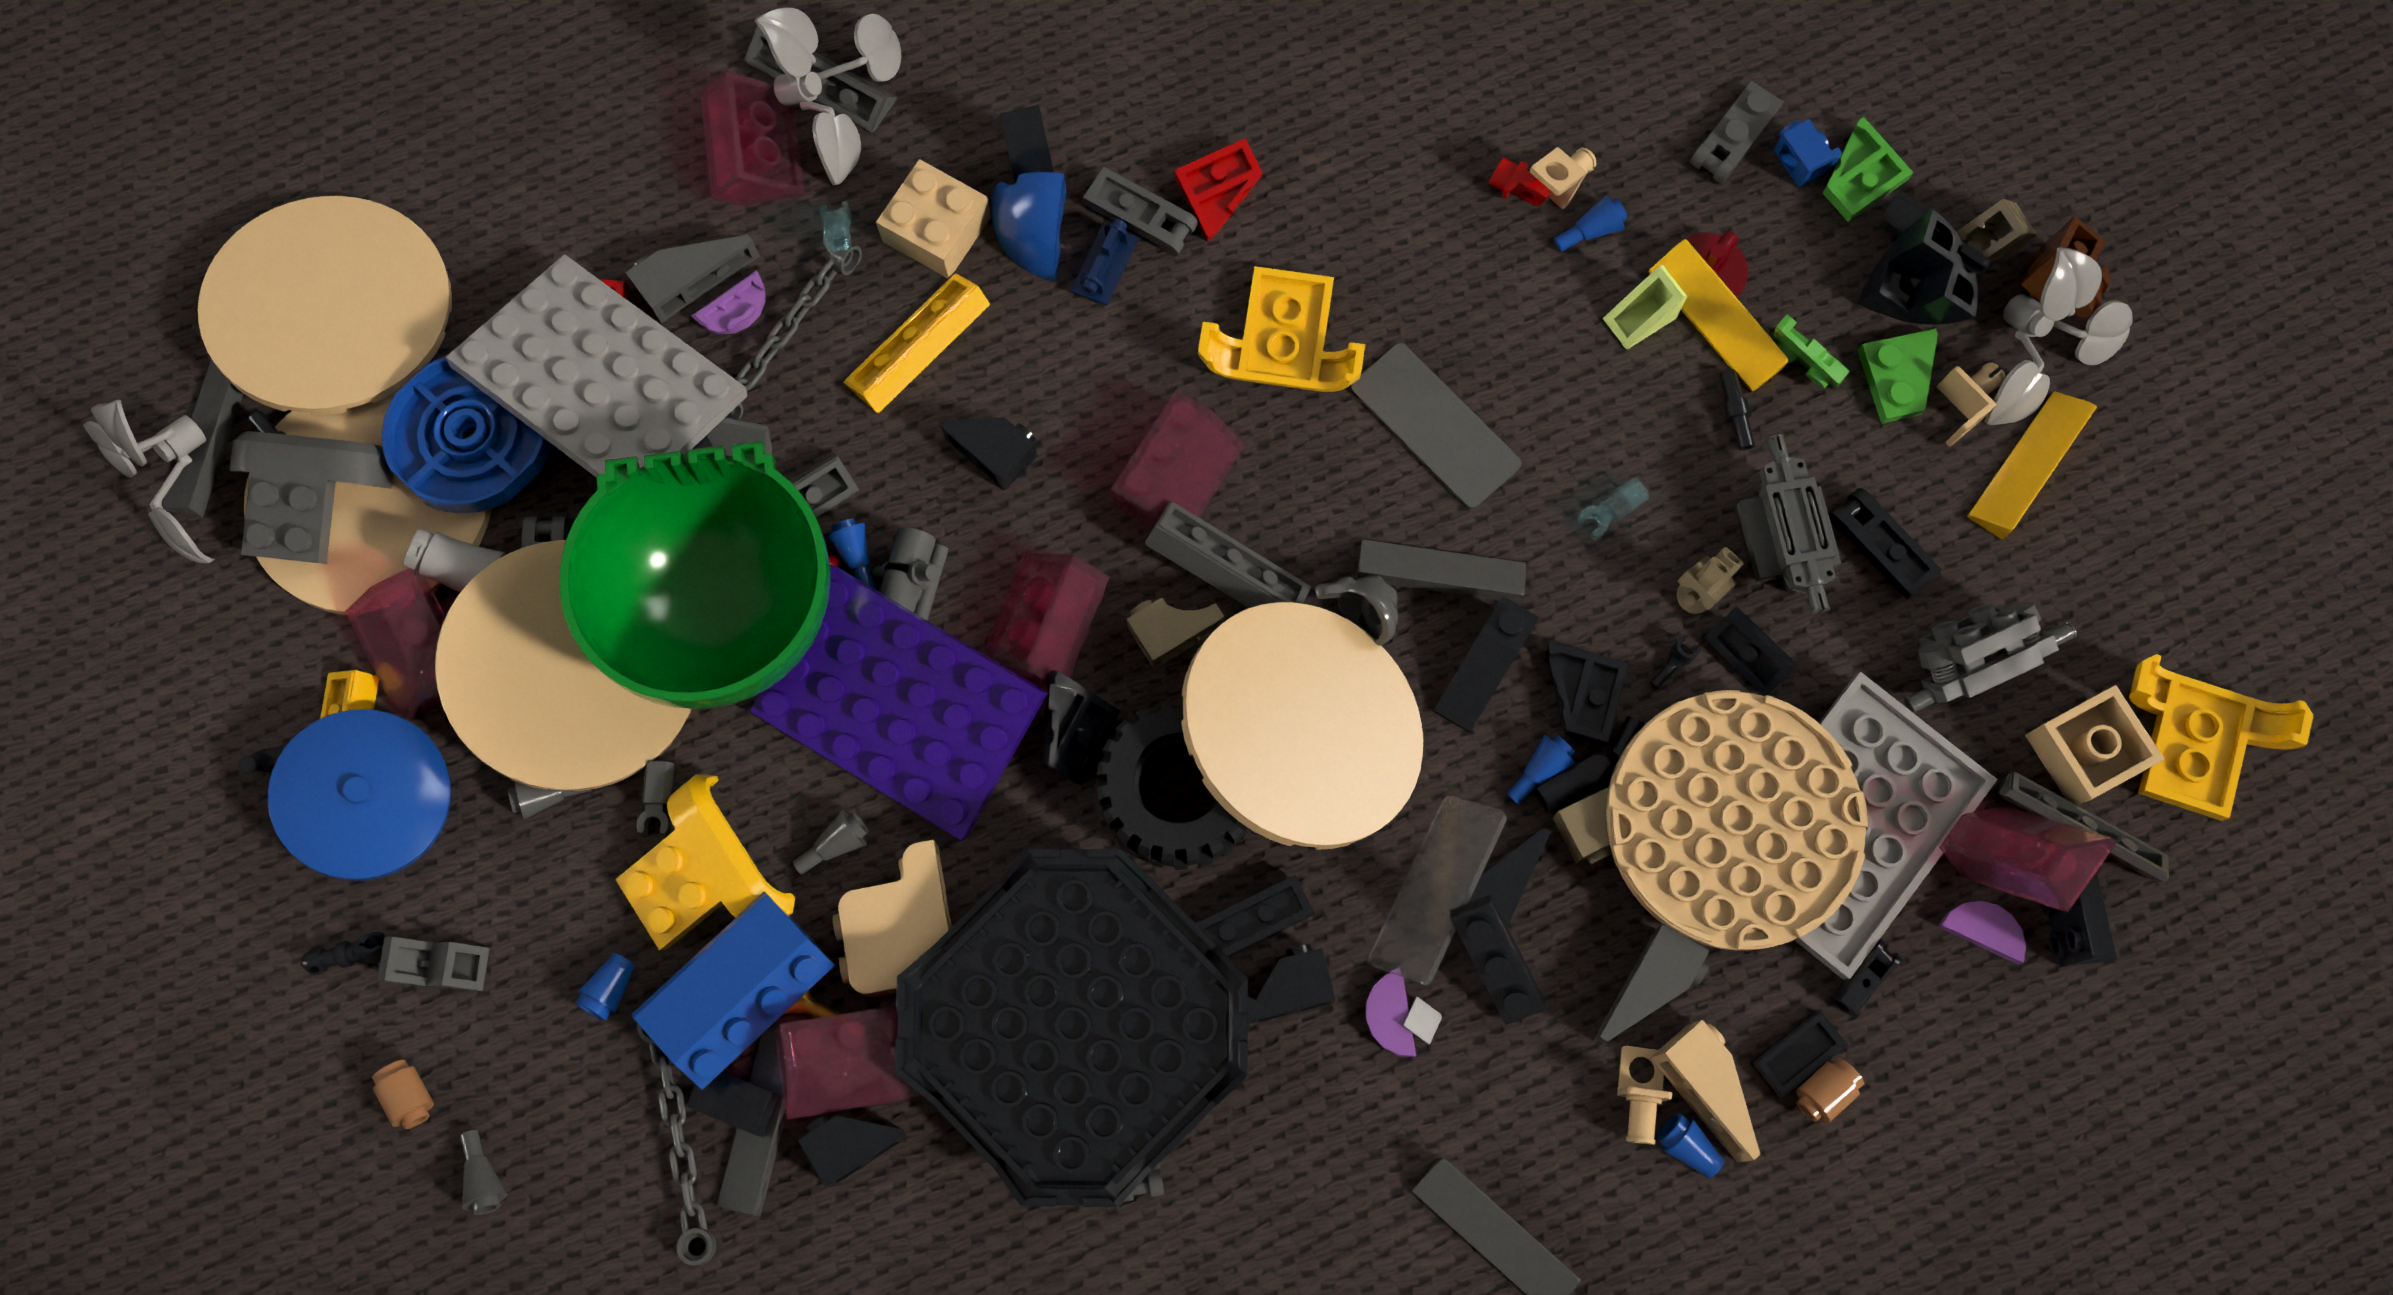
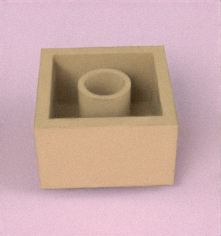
(934, 219)
(2094, 746)

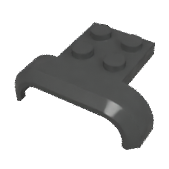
(295, 489)

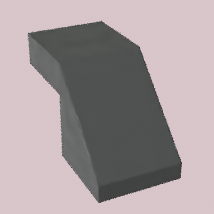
(433, 964)

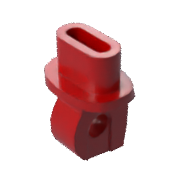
(1517, 179)

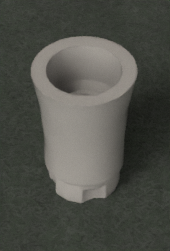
(448, 559)

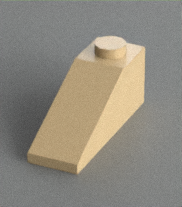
(1708, 1081)

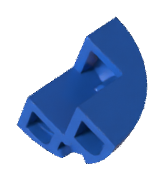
(1029, 221)

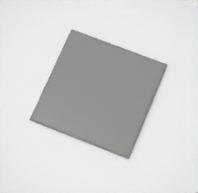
(1422, 1020)

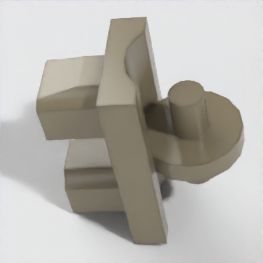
(1708, 581)

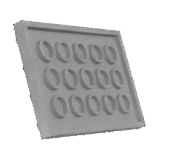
(595, 371)
(1913, 797)

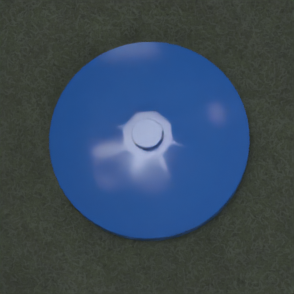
(359, 795)

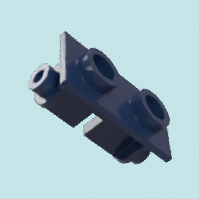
(1105, 262)

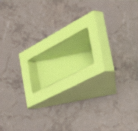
(1646, 308)

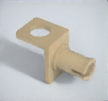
(1563, 173)
(1971, 395)
(1642, 1096)

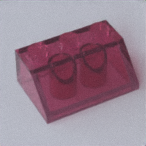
(750, 142)
(1177, 461)
(1046, 616)
(400, 633)
(2026, 854)
(840, 1062)

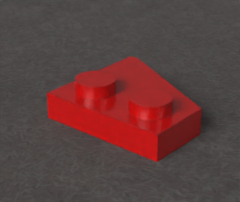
(1218, 184)

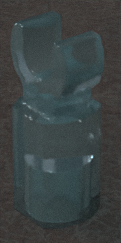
(836, 227)
(1615, 506)

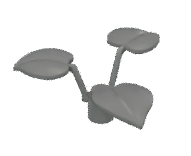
(792, 42)
(2069, 286)
(173, 442)

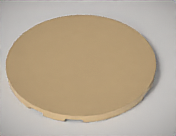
(324, 305)
(368, 522)
(529, 693)
(1302, 725)
(1736, 820)

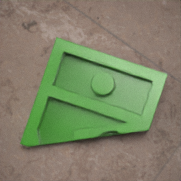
(1864, 172)
(1821, 366)
(1899, 373)

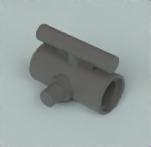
(912, 570)

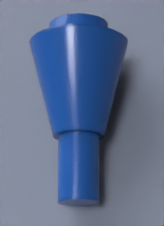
(1600, 220)
(851, 546)
(1546, 763)

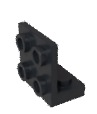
(2083, 931)

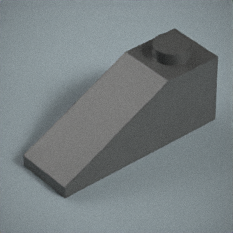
(684, 273)
(1661, 973)

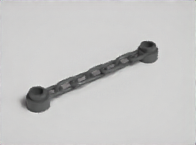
(840, 261)
(680, 1147)

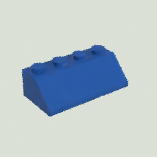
(732, 990)

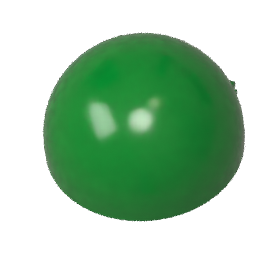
(695, 576)

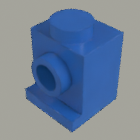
(1805, 152)

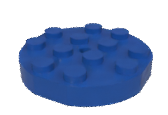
(429, 448)

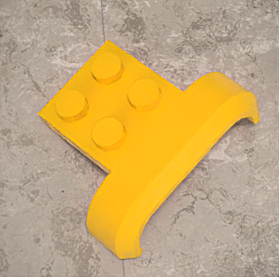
(1283, 337)
(2205, 737)
(694, 869)

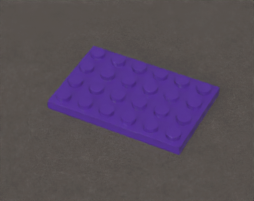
(903, 706)

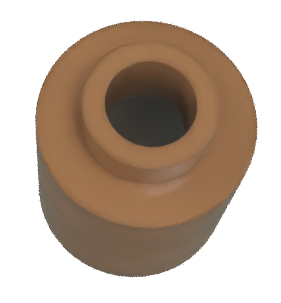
(1829, 1091)
(402, 1094)

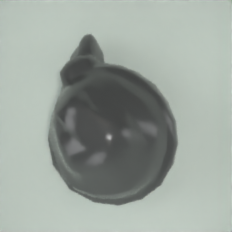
(1368, 596)

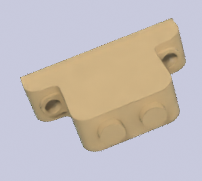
(892, 922)

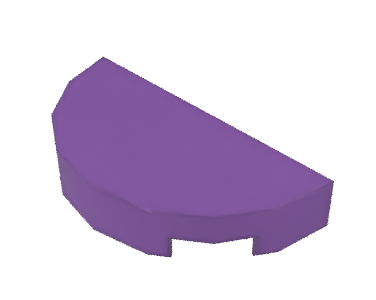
(734, 308)
(1988, 928)
(1386, 1013)

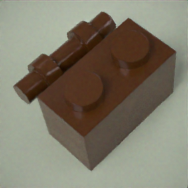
(2073, 236)

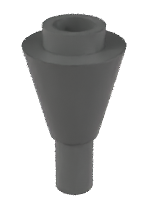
(534, 800)
(841, 836)
(480, 1182)

